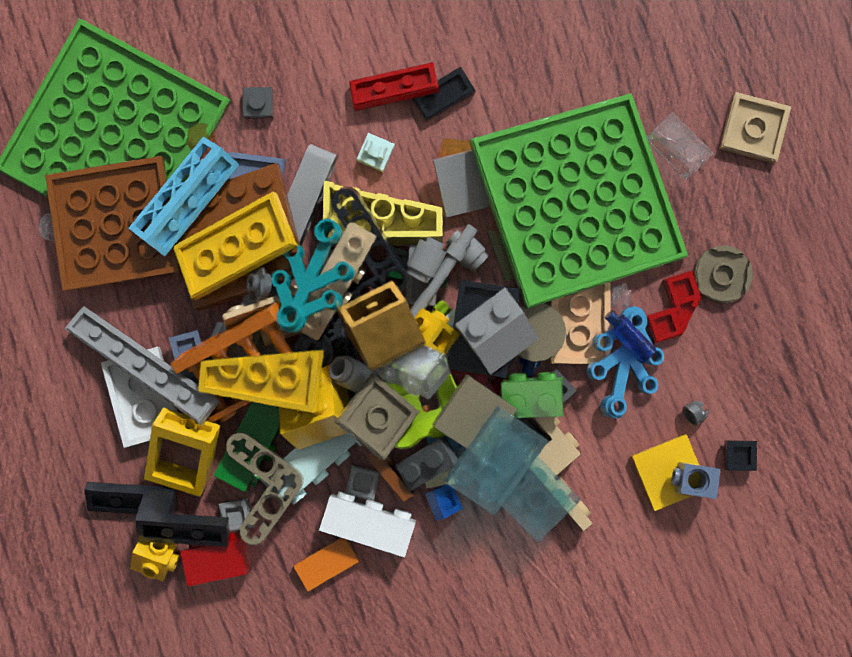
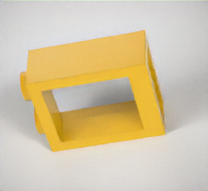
(173, 426)

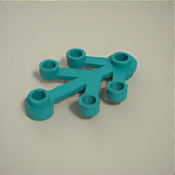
(310, 280)

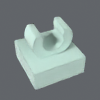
(375, 152)

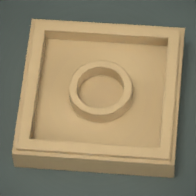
(755, 127)

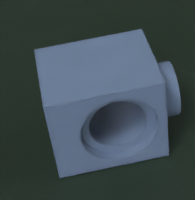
(709, 480)

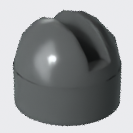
(694, 413)

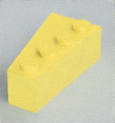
(401, 220)

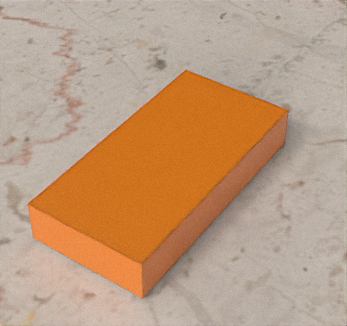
(326, 563)

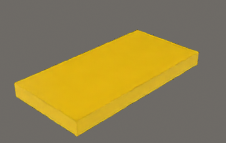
(234, 246)

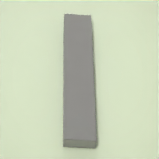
(142, 365)

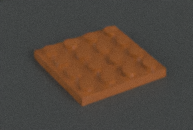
(230, 198)
(93, 219)

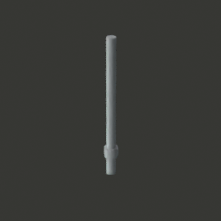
(455, 253)

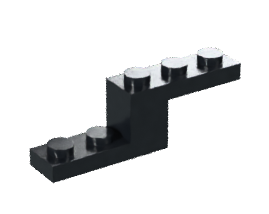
(157, 514)

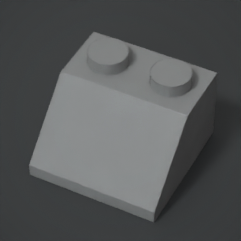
(497, 331)

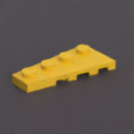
(272, 379)

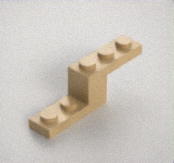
(559, 454)

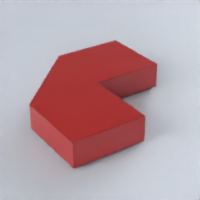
(684, 299)

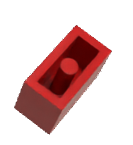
(215, 563)

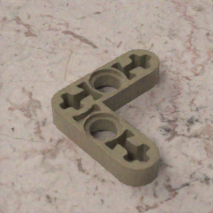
(273, 478)

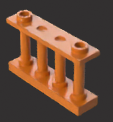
(217, 348)

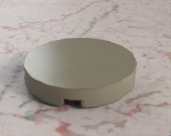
(723, 274)
(549, 329)

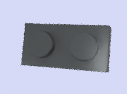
(427, 463)

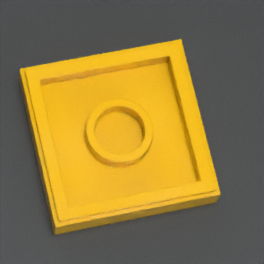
(656, 470)

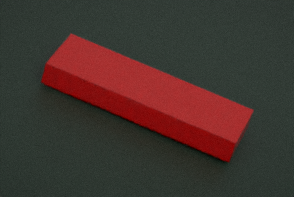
(394, 86)

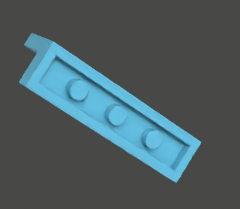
(187, 198)

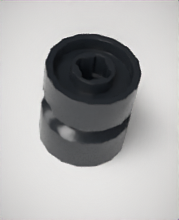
(306, 343)

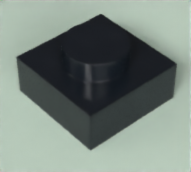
(740, 455)

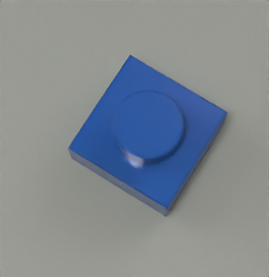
(443, 501)

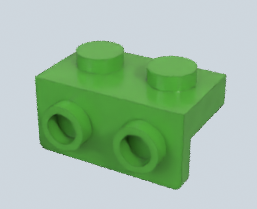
(534, 395)

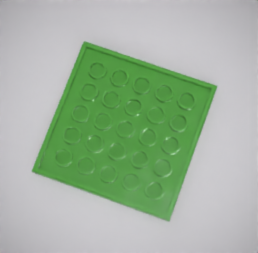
(107, 108)
(578, 199)

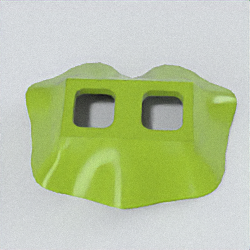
(422, 424)

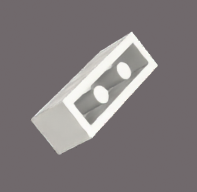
(368, 523)

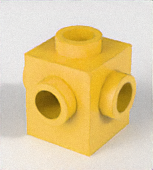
(436, 331)
(154, 559)

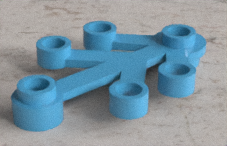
(625, 361)

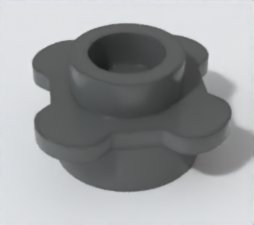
(259, 284)

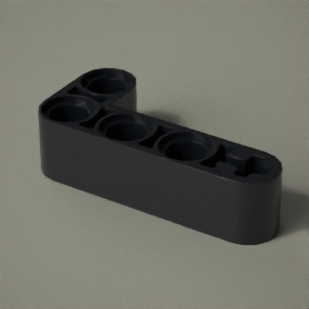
(379, 267)

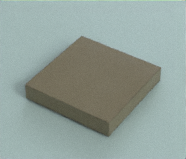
(468, 411)
(377, 416)

